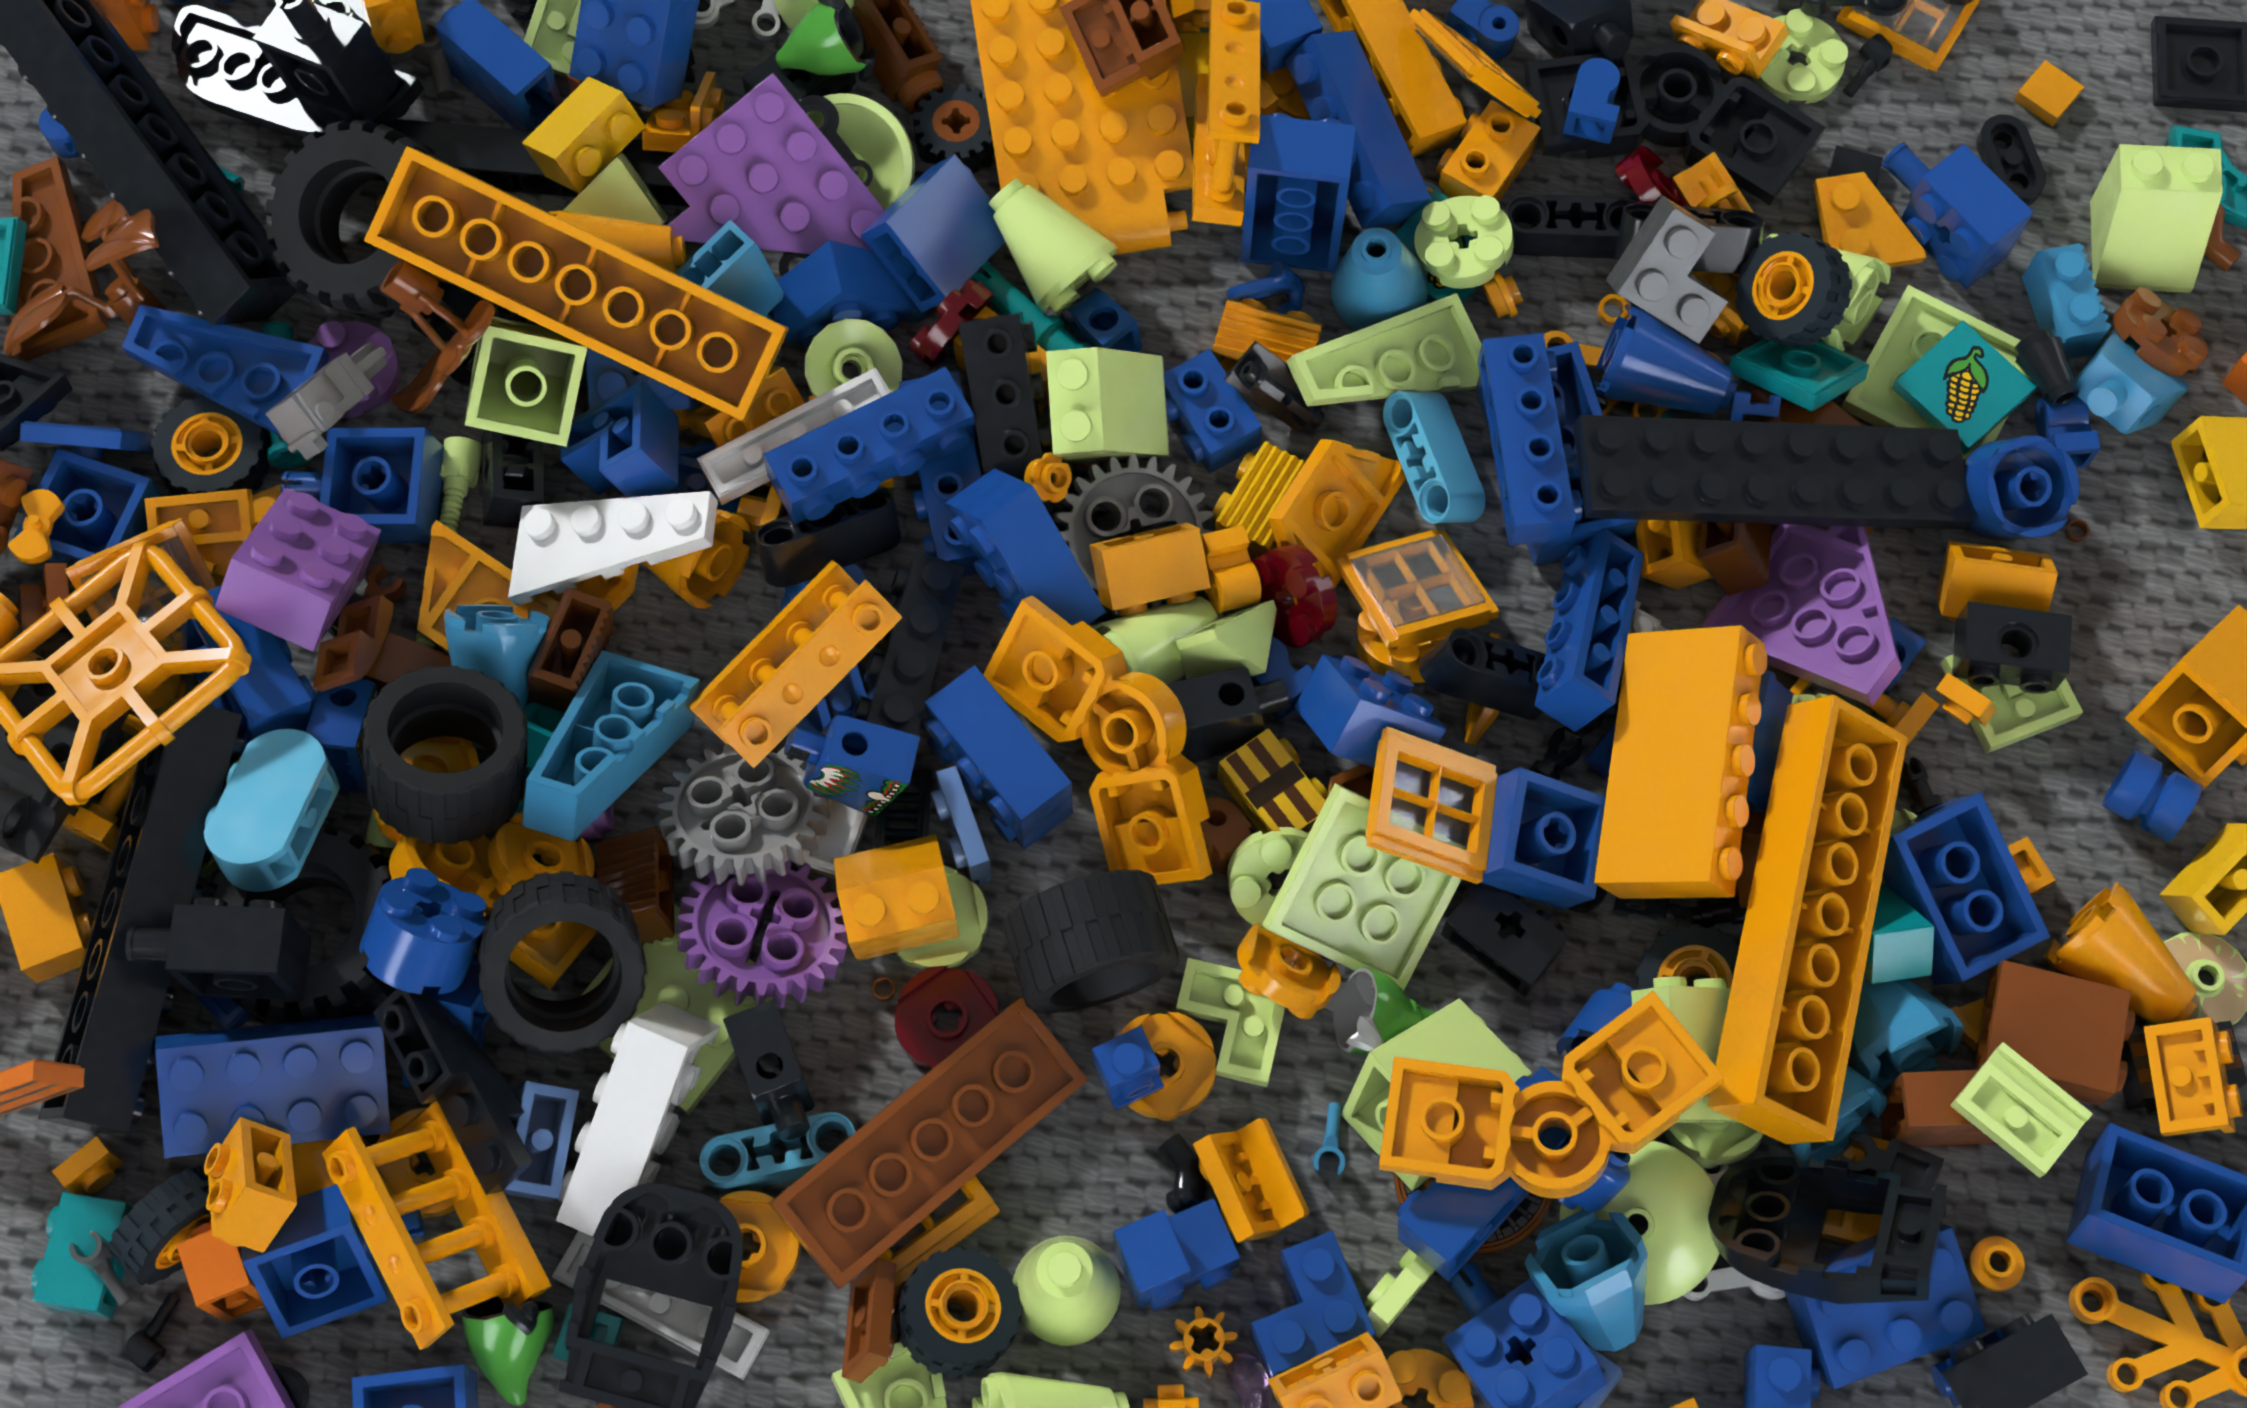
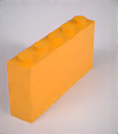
(1681, 764)

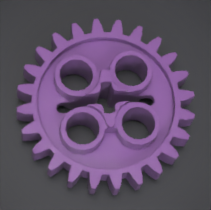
(810, 943)

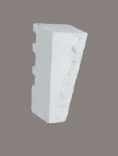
(633, 1111)

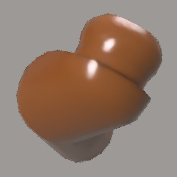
(2217, 248)

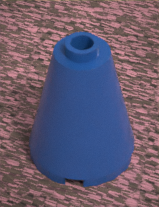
(1661, 367)

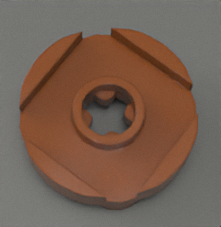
(2166, 335)

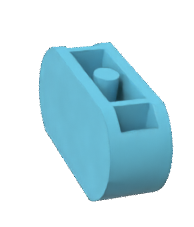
(271, 810)

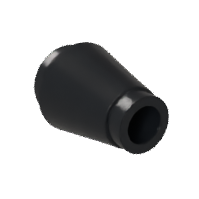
(2047, 366)

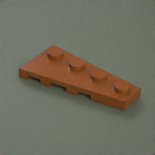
(53, 255)

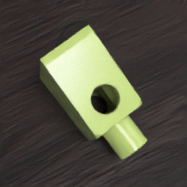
(620, 195)

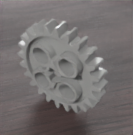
(1120, 494)
(741, 816)

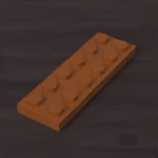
(928, 1143)

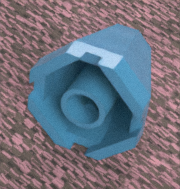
(1900, 1031)
(1593, 1277)

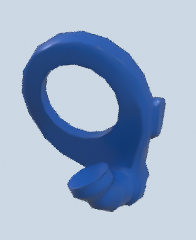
(1278, 281)

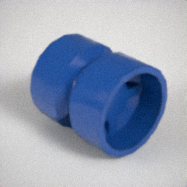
(2153, 796)

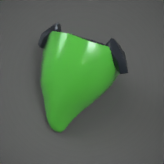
(828, 43)
(507, 1342)

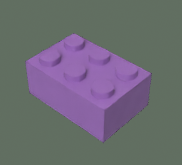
(298, 568)

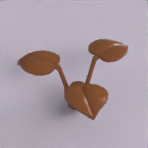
(121, 237)
(418, 293)

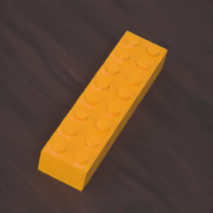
(576, 283)
(1809, 922)

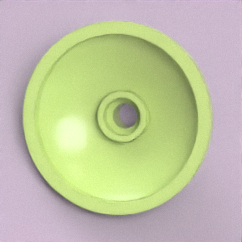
(878, 140)
(1676, 1201)

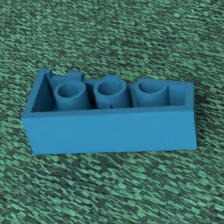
(606, 741)

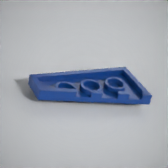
(223, 362)

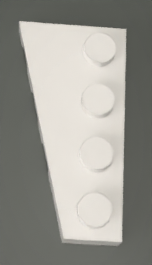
(603, 537)

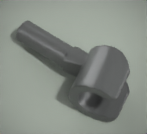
(100, 1264)

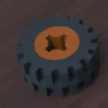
(959, 108)

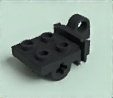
(27, 806)

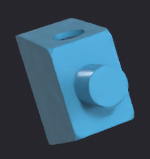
(736, 270)
(2125, 387)

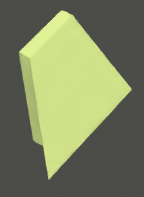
(1230, 642)

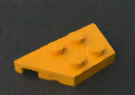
(1335, 502)
(465, 575)

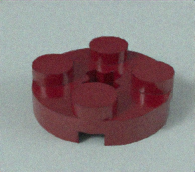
(1640, 173)
(954, 309)
(1290, 572)
(931, 991)

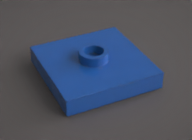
(85, 439)

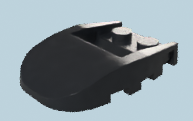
(1773, 1217)
(668, 1245)

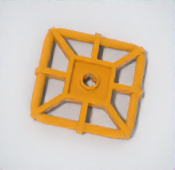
(139, 669)

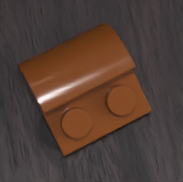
(1123, 39)

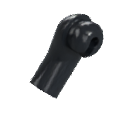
(1188, 1182)

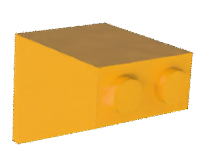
(2201, 703)
(895, 898)

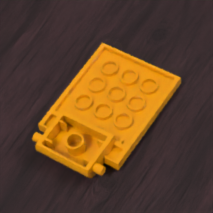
(1085, 151)

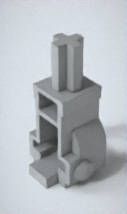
(325, 399)

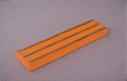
(37, 1082)

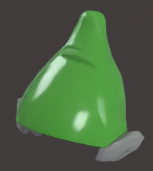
(1371, 1011)

